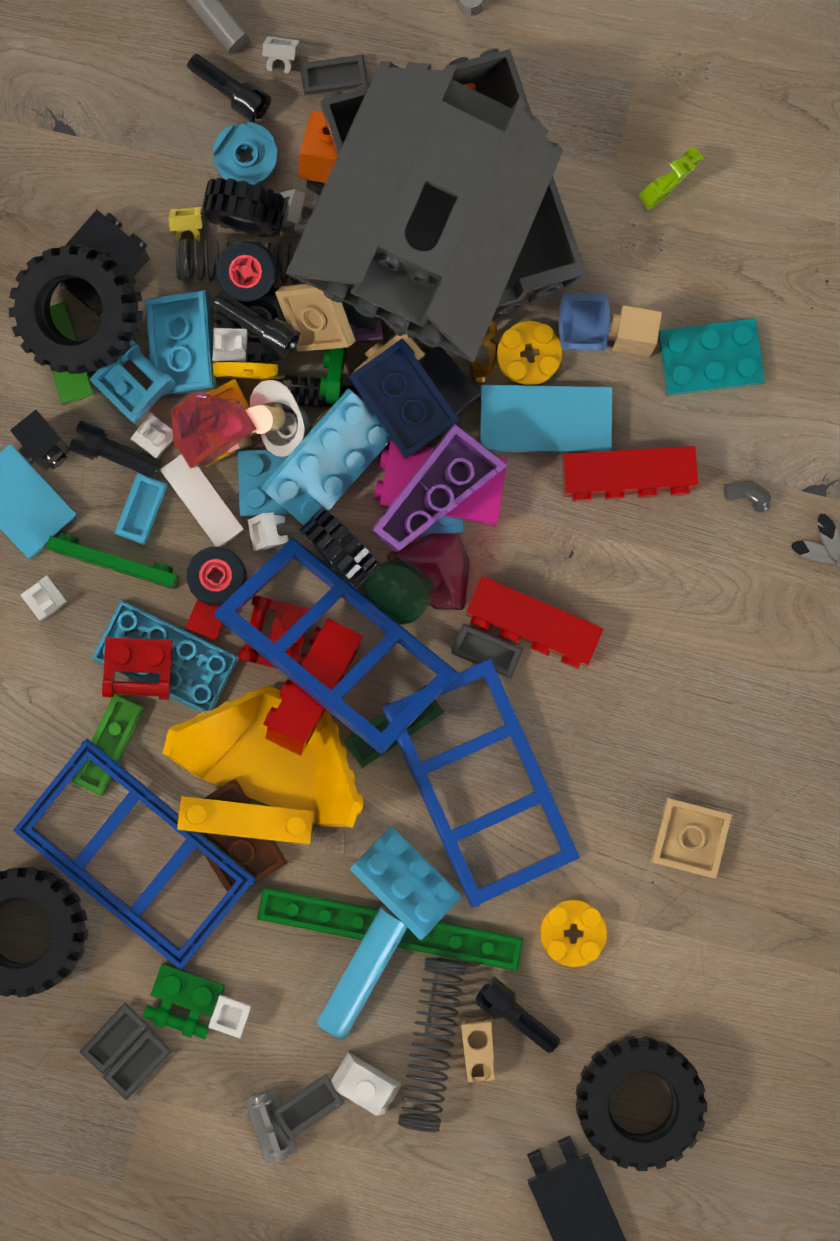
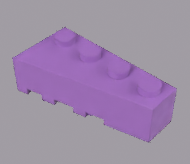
(441, 482)

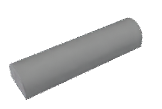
(221, 24)

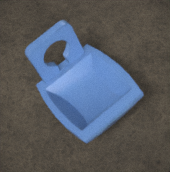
(584, 321)

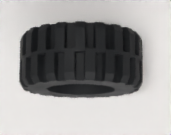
(35, 319)
(67, 931)
(660, 1144)

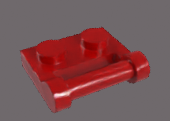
(284, 619)
(137, 657)

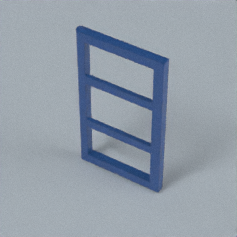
(332, 698)
(540, 795)
(75, 868)

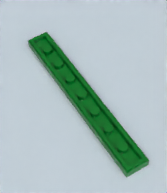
(354, 921)

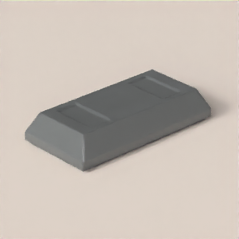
(333, 74)
(480, 646)
(114, 1038)
(137, 1064)
(307, 1106)

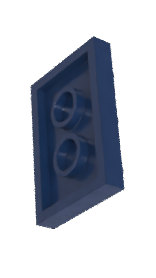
(403, 398)

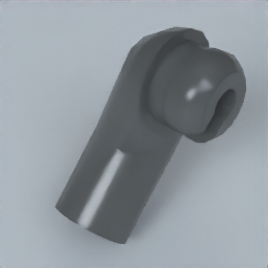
(750, 490)

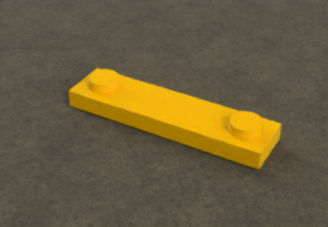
(245, 820)

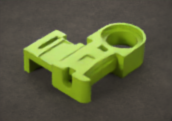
(665, 184)

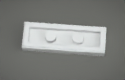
(202, 501)

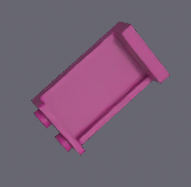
(480, 506)

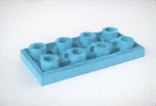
(546, 419)
(198, 667)

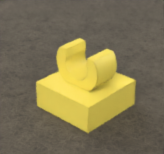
(186, 219)

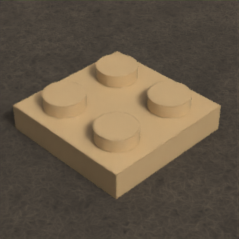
(316, 317)
(691, 838)

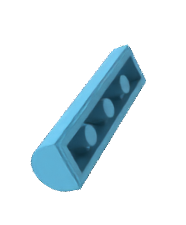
(362, 973)

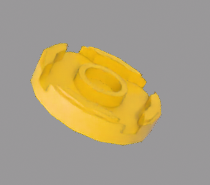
(245, 370)

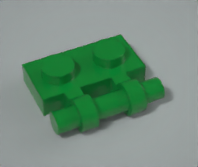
(187, 991)

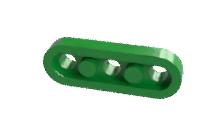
(332, 384)

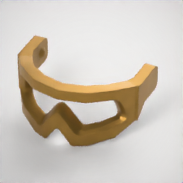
(481, 370)

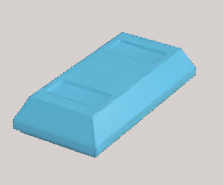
(141, 508)

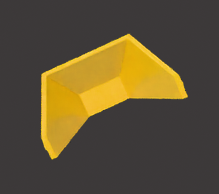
(233, 745)

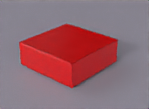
(204, 621)

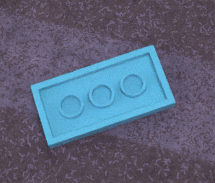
(328, 459)

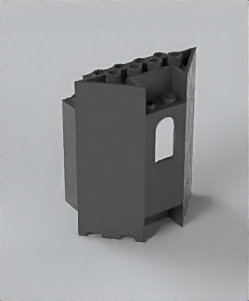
(436, 132)

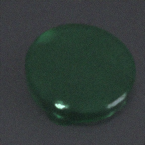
(399, 590)

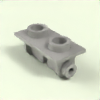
(269, 1134)

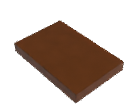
(255, 855)

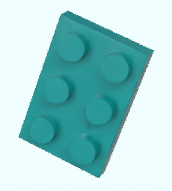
(711, 357)

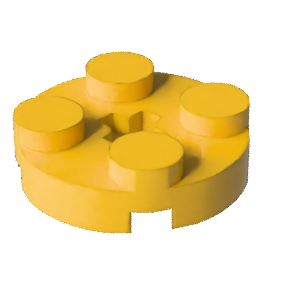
(541, 339)
(586, 947)

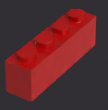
(629, 472)
(534, 622)
(328, 661)

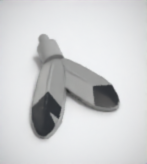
(815, 552)

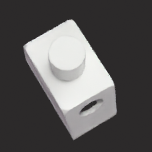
(365, 1085)

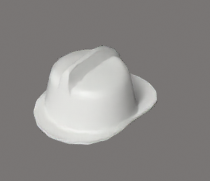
(296, 424)

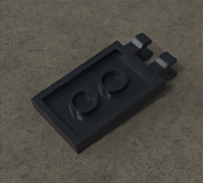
(573, 1198)

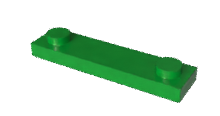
(69, 547)

